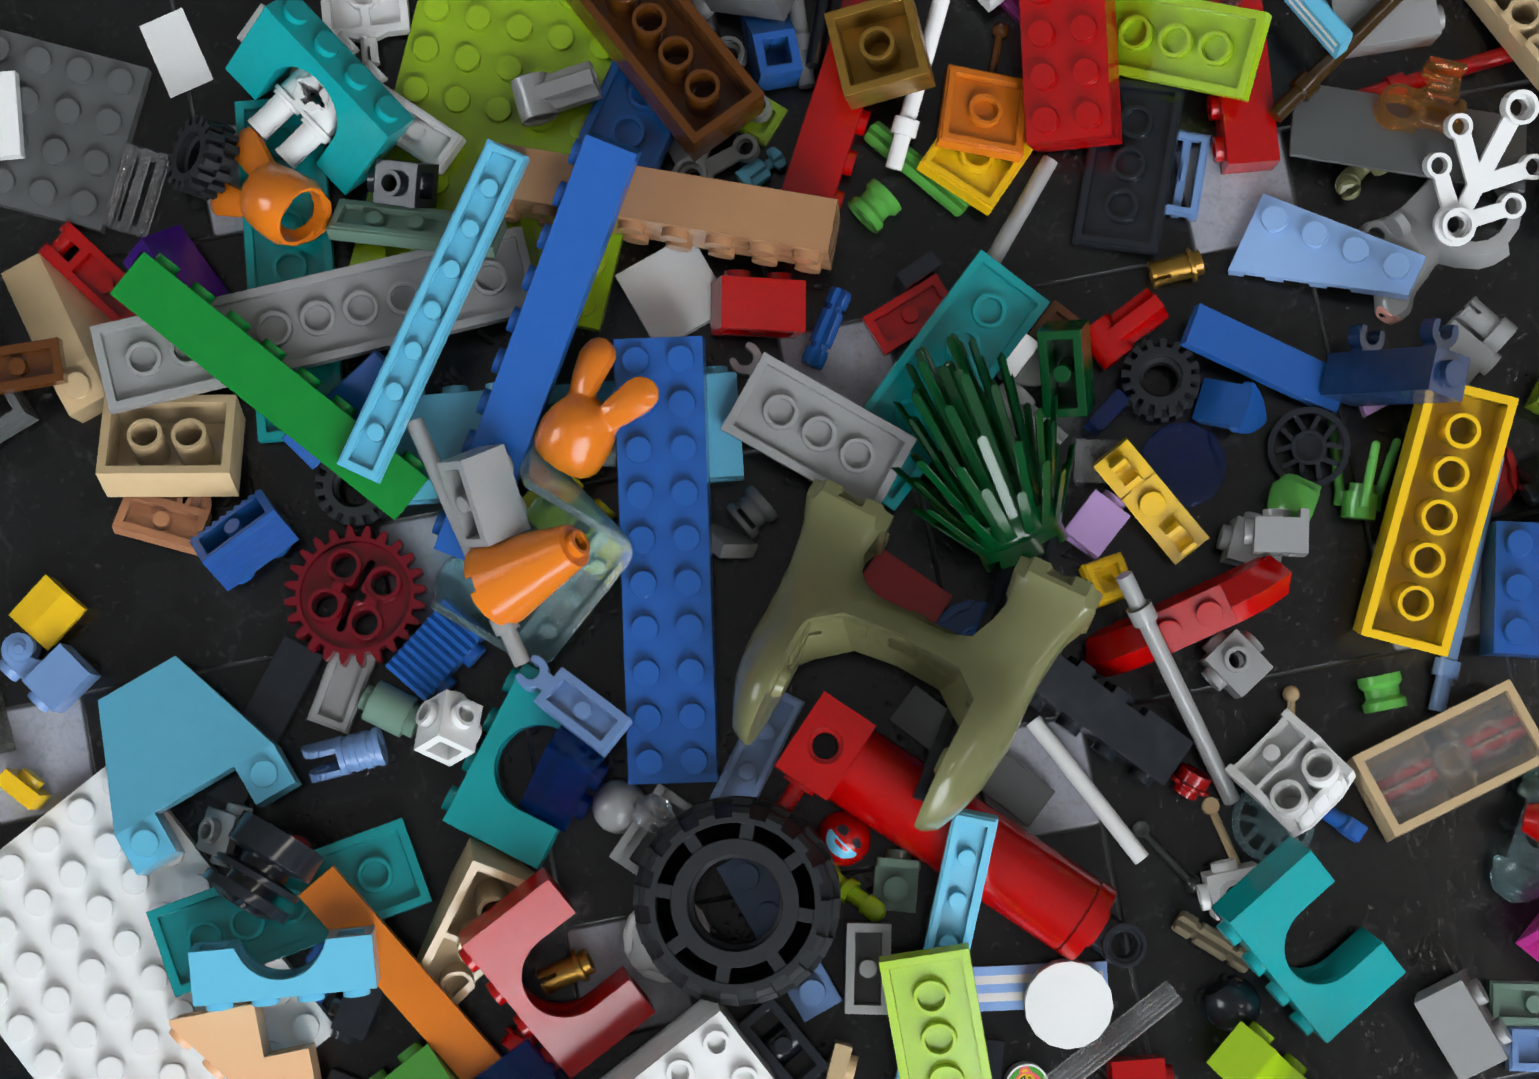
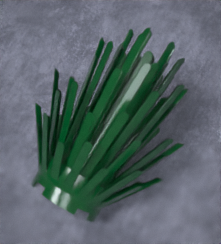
(1009, 489)

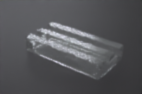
(120, 187)

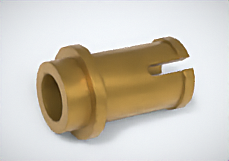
(1176, 268)
(566, 971)

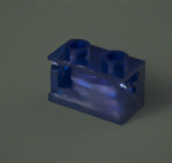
(563, 780)

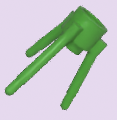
(1363, 499)

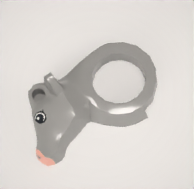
(1413, 230)

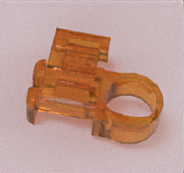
(1438, 102)

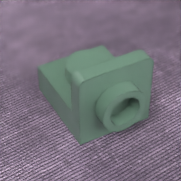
(896, 880)

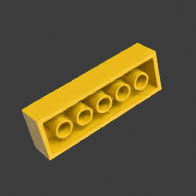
(1435, 520)

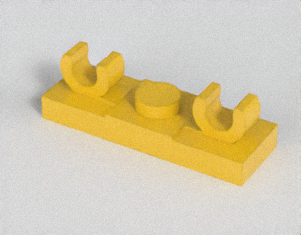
(1150, 500)

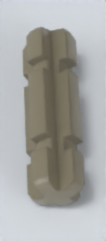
(1209, 940)

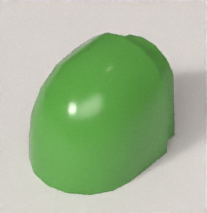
(1293, 493)

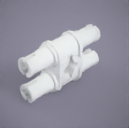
(295, 97)

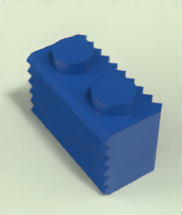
(244, 540)
(435, 656)

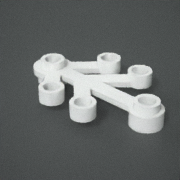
(1481, 174)

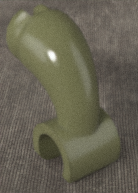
(1349, 181)

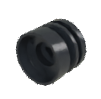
(263, 868)

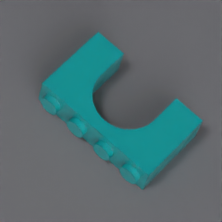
(367, 113)
(480, 802)
(1259, 916)

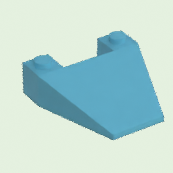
(169, 741)

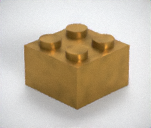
(879, 51)

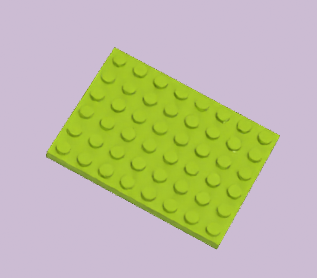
(461, 74)

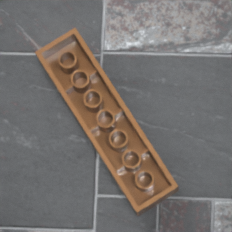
(697, 213)

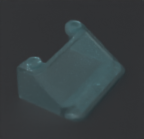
(558, 617)

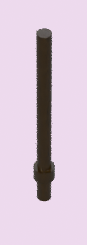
(1307, 83)

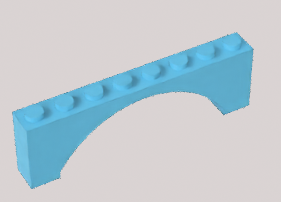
(454, 413)

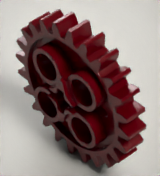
(319, 581)

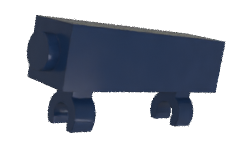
(1398, 374)

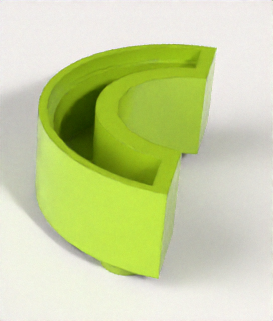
(1250, 1056)

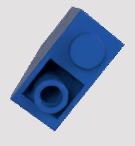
(772, 52)

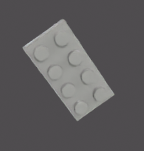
(817, 431)

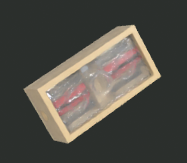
(1447, 760)

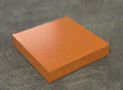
(982, 113)

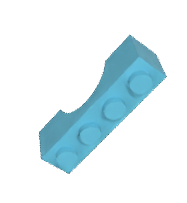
(227, 974)

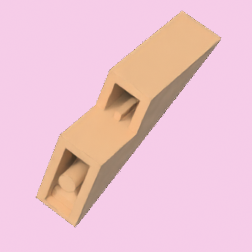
(239, 1046)

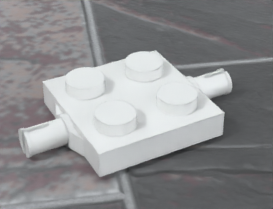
(367, 22)

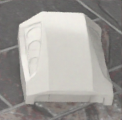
(1293, 774)

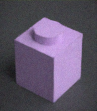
(1096, 523)

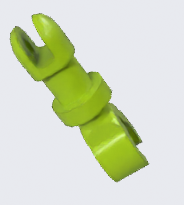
(867, 904)

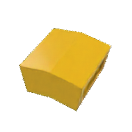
(48, 612)

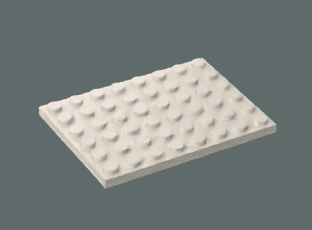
(81, 960)

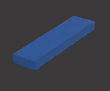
(1257, 356)

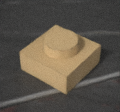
(841, 1061)

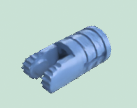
(352, 751)

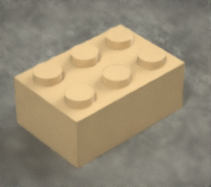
(173, 448)

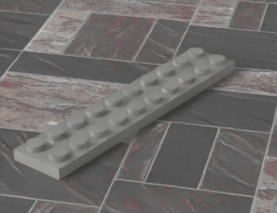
(308, 318)

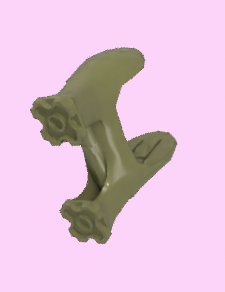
(982, 677)

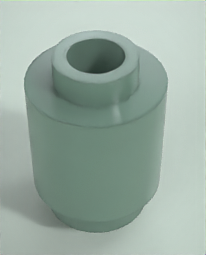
(390, 709)

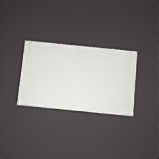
(176, 52)

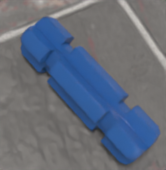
(826, 328)

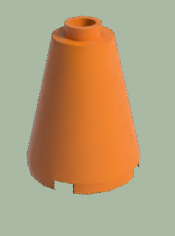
(524, 570)

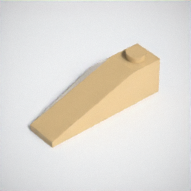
(56, 308)
(475, 885)

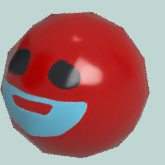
(844, 837)

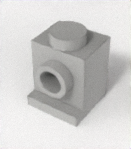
(1278, 533)

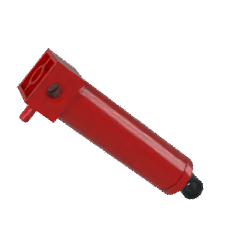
(1024, 876)

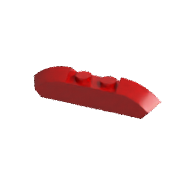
(1192, 615)

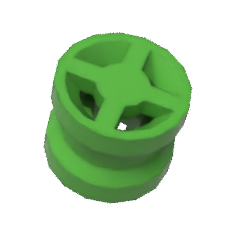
(874, 205)
(1382, 692)

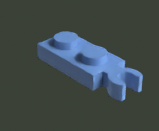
(576, 707)

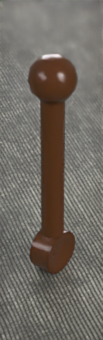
(1000, 31)

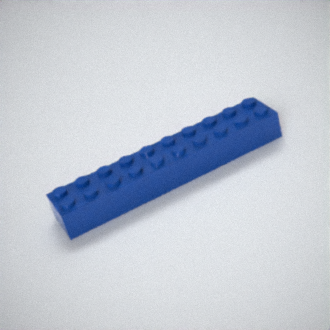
(671, 568)

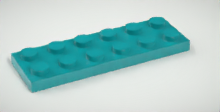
(981, 304)
(375, 862)

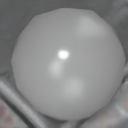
(614, 805)

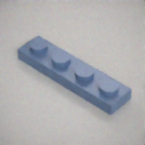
(759, 903)

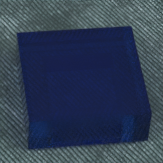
(1107, 412)

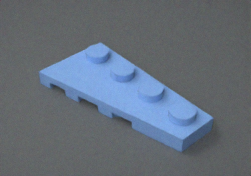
(1314, 250)

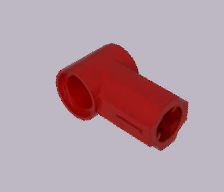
(1117, 333)

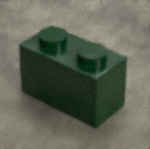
(1066, 367)

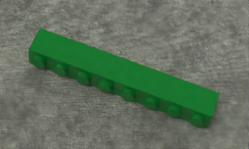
(259, 375)

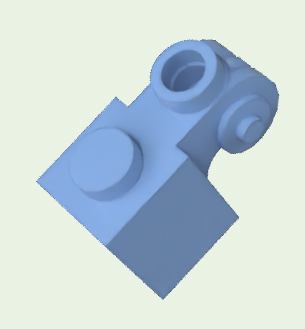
(53, 681)

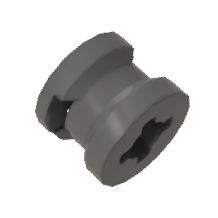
(754, 508)

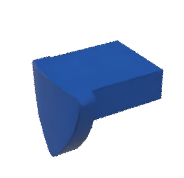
(1230, 406)

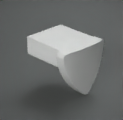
(1025, 363)

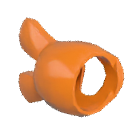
(269, 194)
(581, 428)

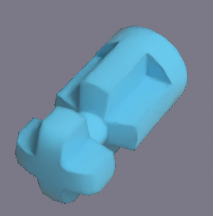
(759, 171)

